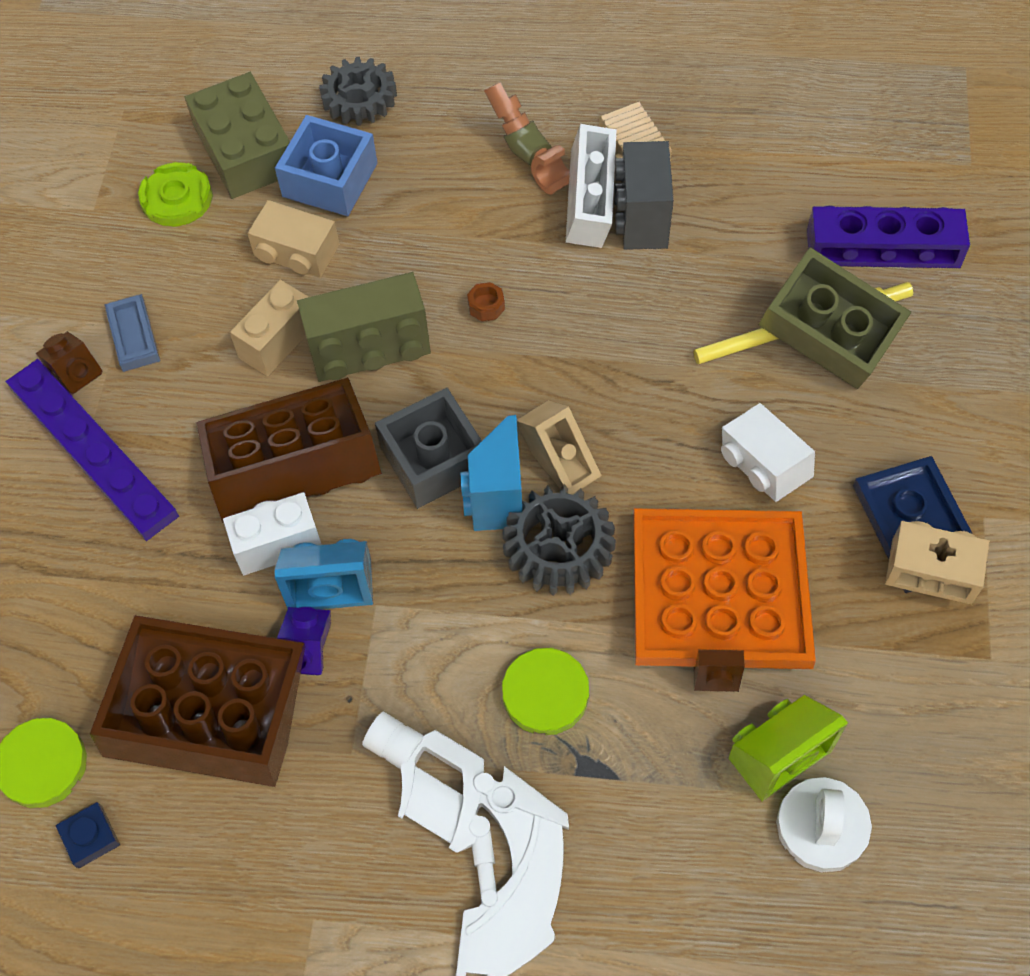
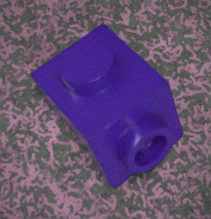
(310, 628)

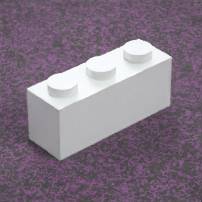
(591, 186)

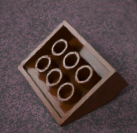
(287, 448)
(200, 701)

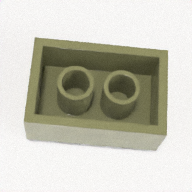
(238, 133)
(834, 318)
(365, 326)

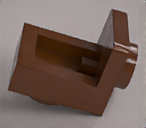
(69, 361)
(719, 670)

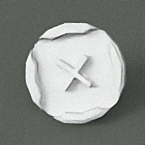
(824, 824)

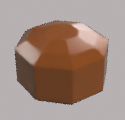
(486, 301)

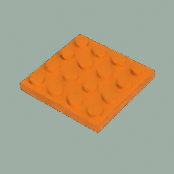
(721, 587)

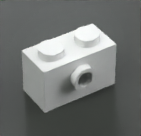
(767, 452)
(267, 528)

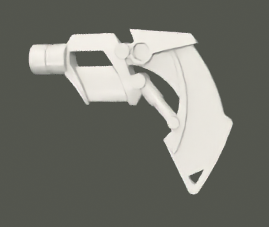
(517, 919)

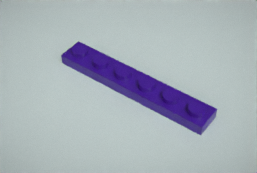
(92, 450)

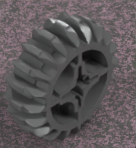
(579, 521)

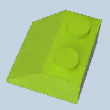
(785, 744)

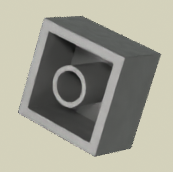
(644, 195)
(428, 446)

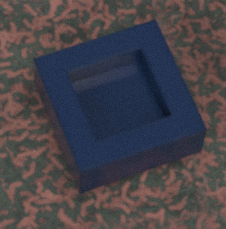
(87, 835)

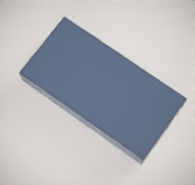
(132, 333)

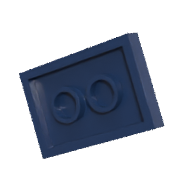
(908, 494)

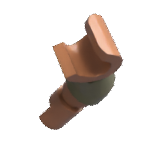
(528, 142)

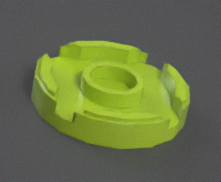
(175, 194)
(545, 691)
(41, 762)

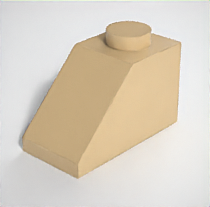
(559, 445)

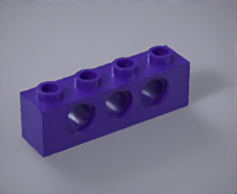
(890, 236)

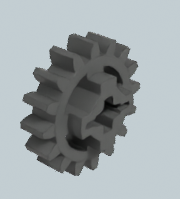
(358, 91)

